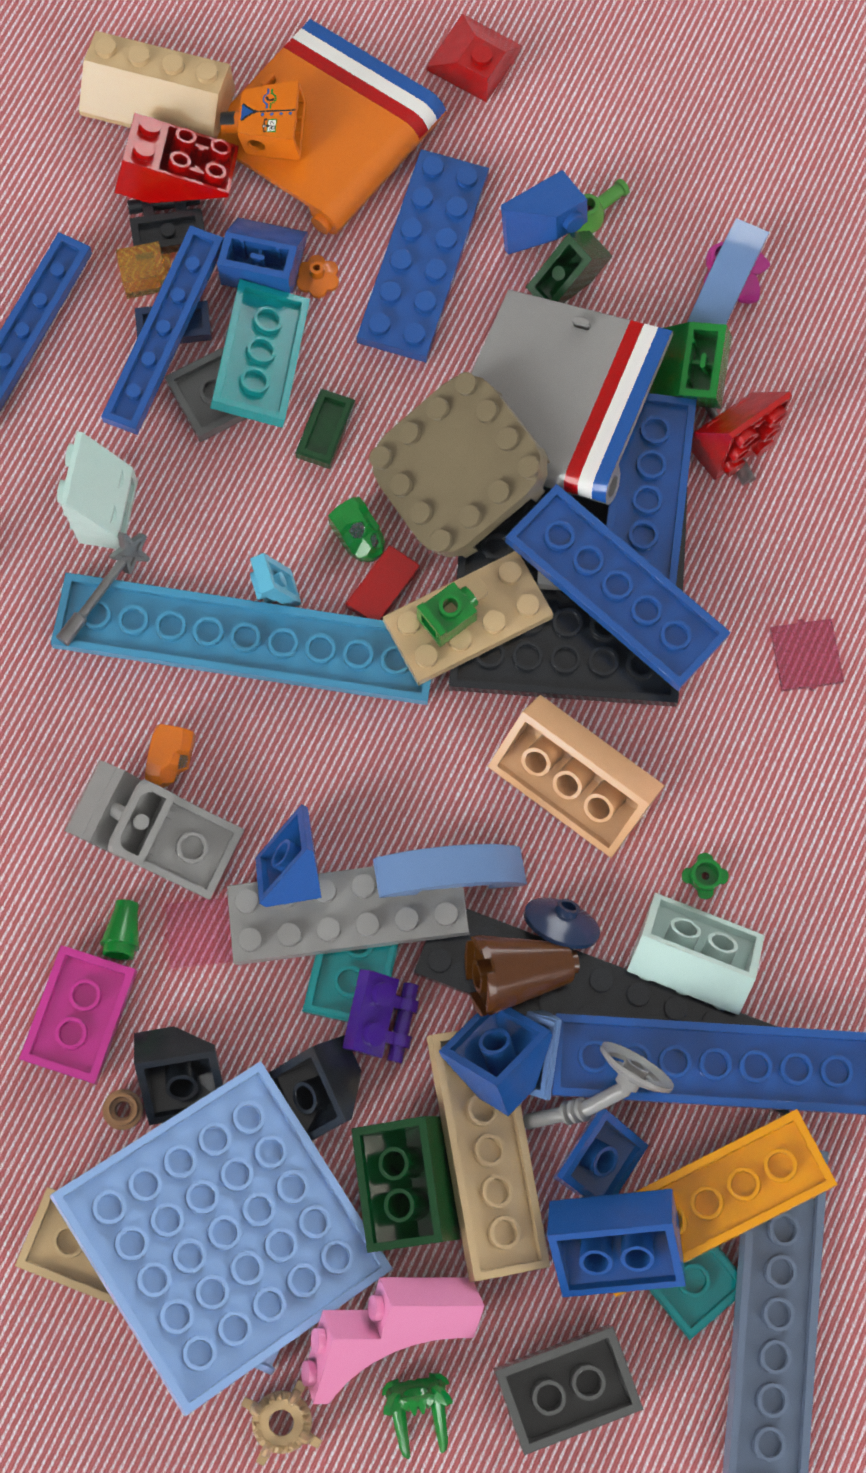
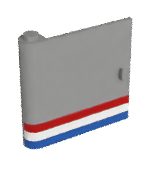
(573, 384)

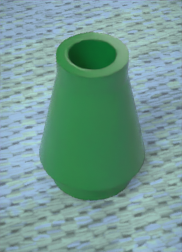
(122, 933)

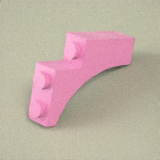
(397, 1317)

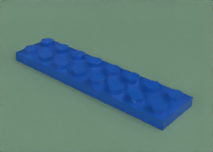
(719, 1063)

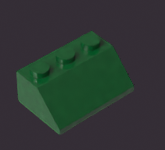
(405, 1184)

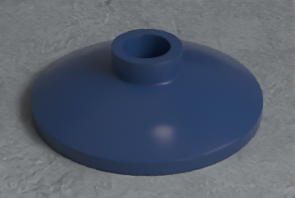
(562, 922)

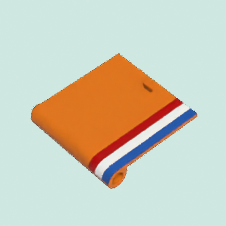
(356, 124)

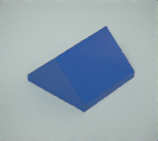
(289, 864)
(601, 1157)

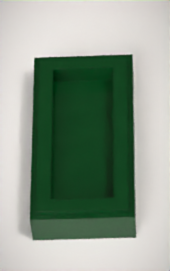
(325, 428)

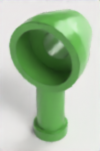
(600, 203)

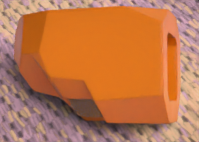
(169, 754)

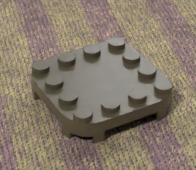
(459, 466)

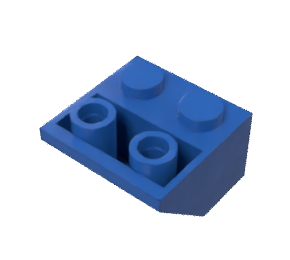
(261, 254)

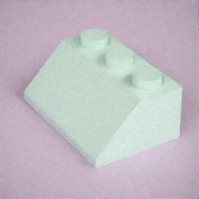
(697, 954)

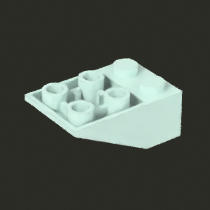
(96, 493)

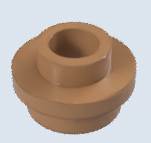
(110, 1109)

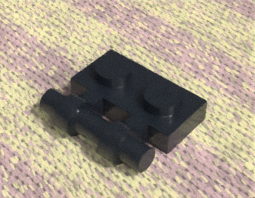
(165, 227)

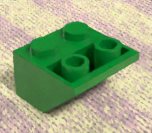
(695, 363)

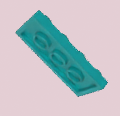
(260, 353)

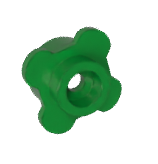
(707, 865)

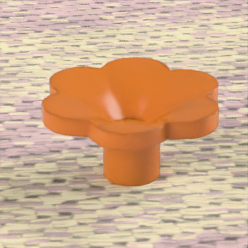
(317, 276)

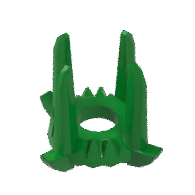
(413, 1396)

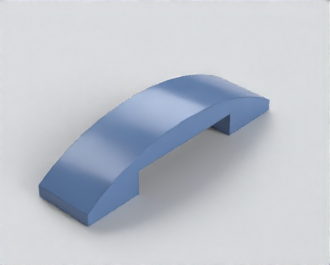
(729, 273)
(449, 867)

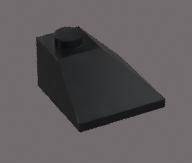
(174, 1071)
(320, 1086)

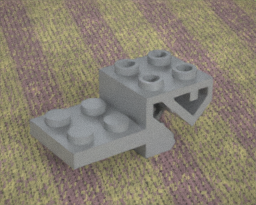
(154, 829)

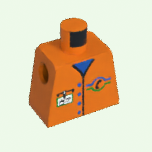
(269, 120)

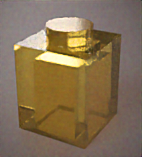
(143, 269)

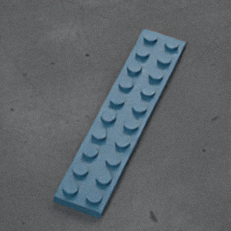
(238, 638)

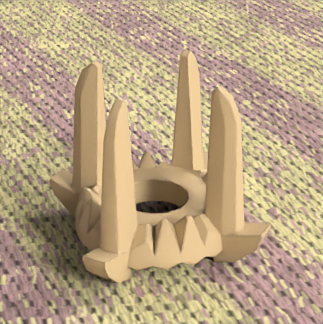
(301, 1416)

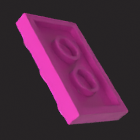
(78, 1014)

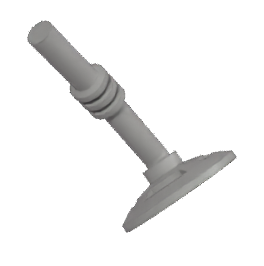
(632, 1074)

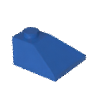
(543, 213)
(499, 1057)

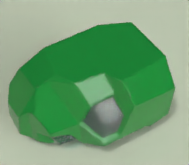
(357, 530)

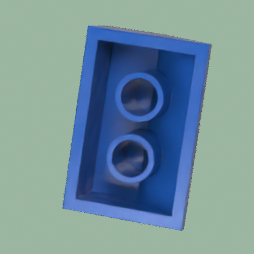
(616, 1243)

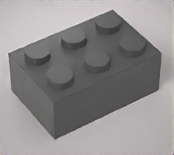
(568, 1389)

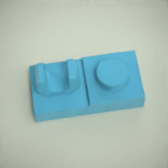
(273, 581)

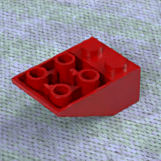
(174, 163)
(740, 432)

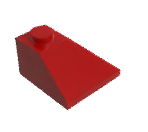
(474, 58)

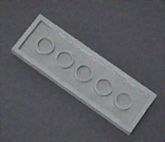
(342, 920)

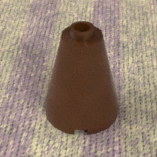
(515, 970)

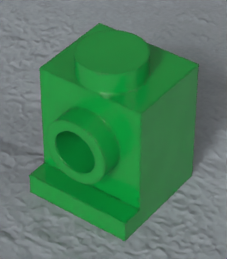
(445, 625)

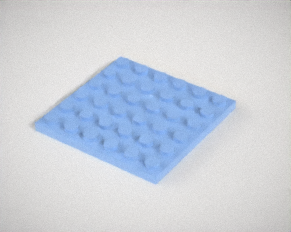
(220, 1236)

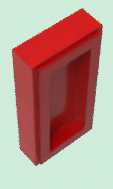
(383, 585)

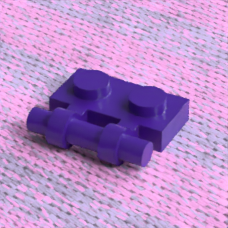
(372, 1012)

